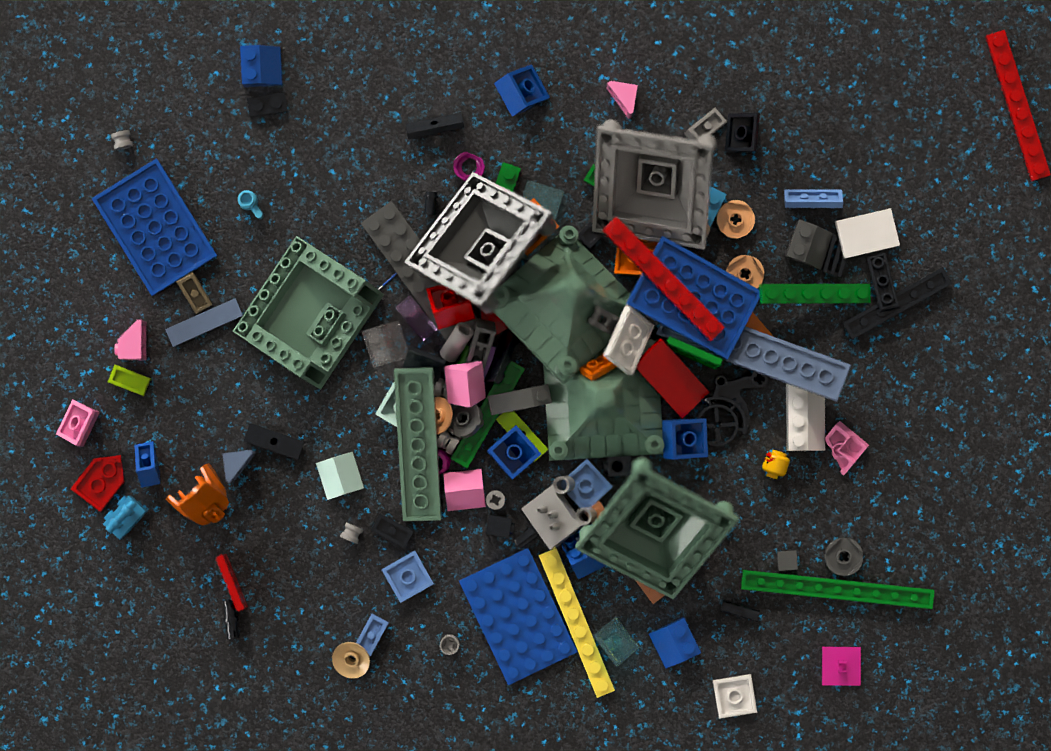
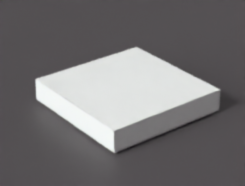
(734, 696)

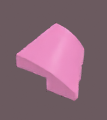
(845, 446)

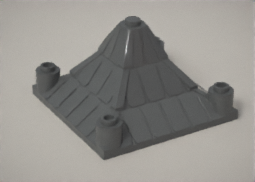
(479, 240)

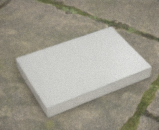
(867, 233)
(629, 340)

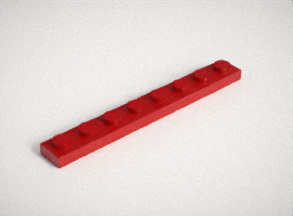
(1017, 105)
(663, 279)

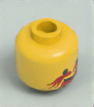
(775, 464)

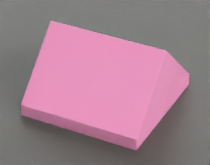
(624, 95)
(465, 383)
(77, 423)
(464, 490)

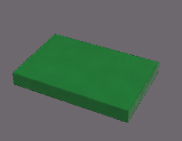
(693, 353)

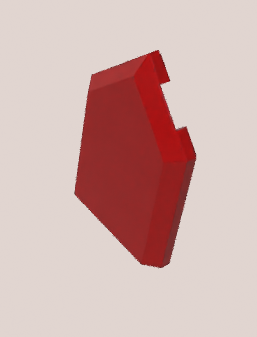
(100, 481)

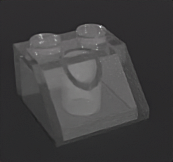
(385, 344)

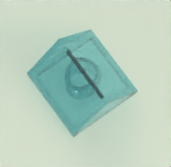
(615, 641)

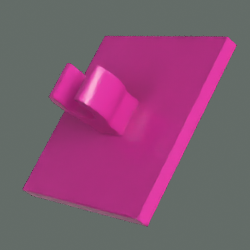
(841, 666)

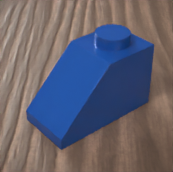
(147, 464)

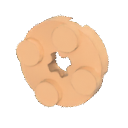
(744, 213)
(747, 263)

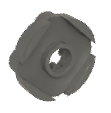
(471, 426)
(854, 556)

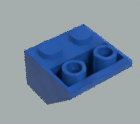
(580, 562)

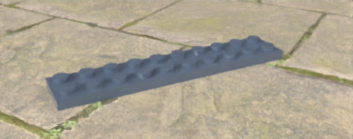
(781, 361)

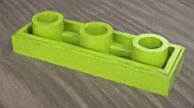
(510, 419)

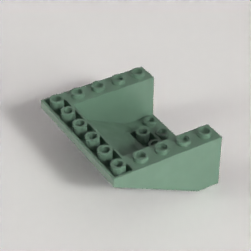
(308, 312)

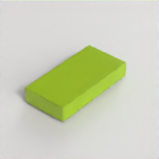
(129, 380)

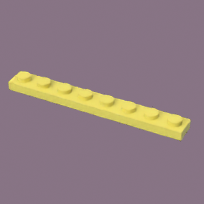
(576, 622)

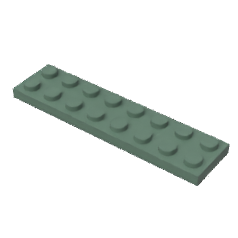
(417, 444)

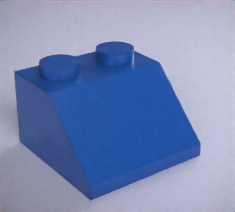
(261, 65)
(521, 90)
(684, 438)
(513, 452)
(674, 643)

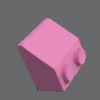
(132, 343)

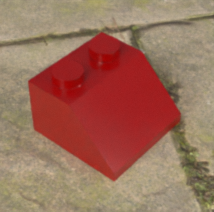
(449, 306)

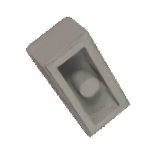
(707, 125)

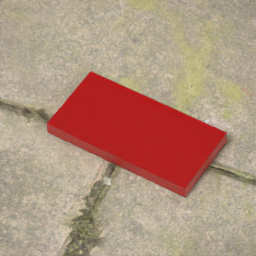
(671, 378)

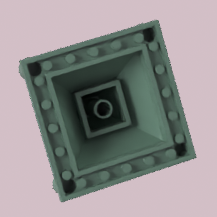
(554, 297)
(603, 416)
(656, 531)

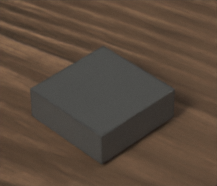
(787, 560)

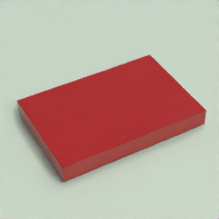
(231, 582)

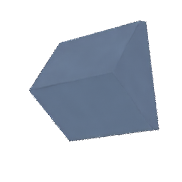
(235, 463)

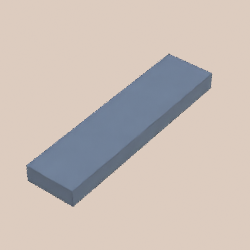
(204, 322)

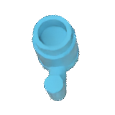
(249, 201)

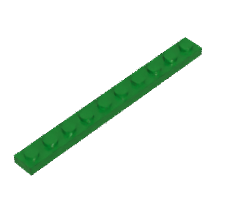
(837, 589)

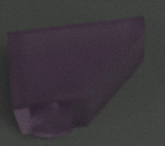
(416, 318)

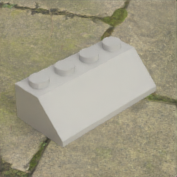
(804, 420)

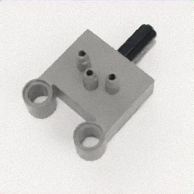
(554, 516)

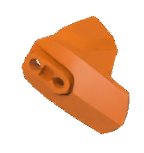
(206, 501)

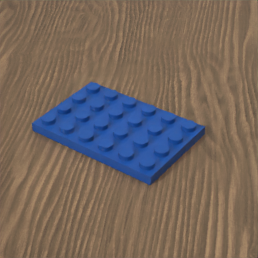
(154, 227)
(716, 289)
(518, 616)

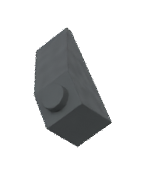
(481, 341)
(519, 399)

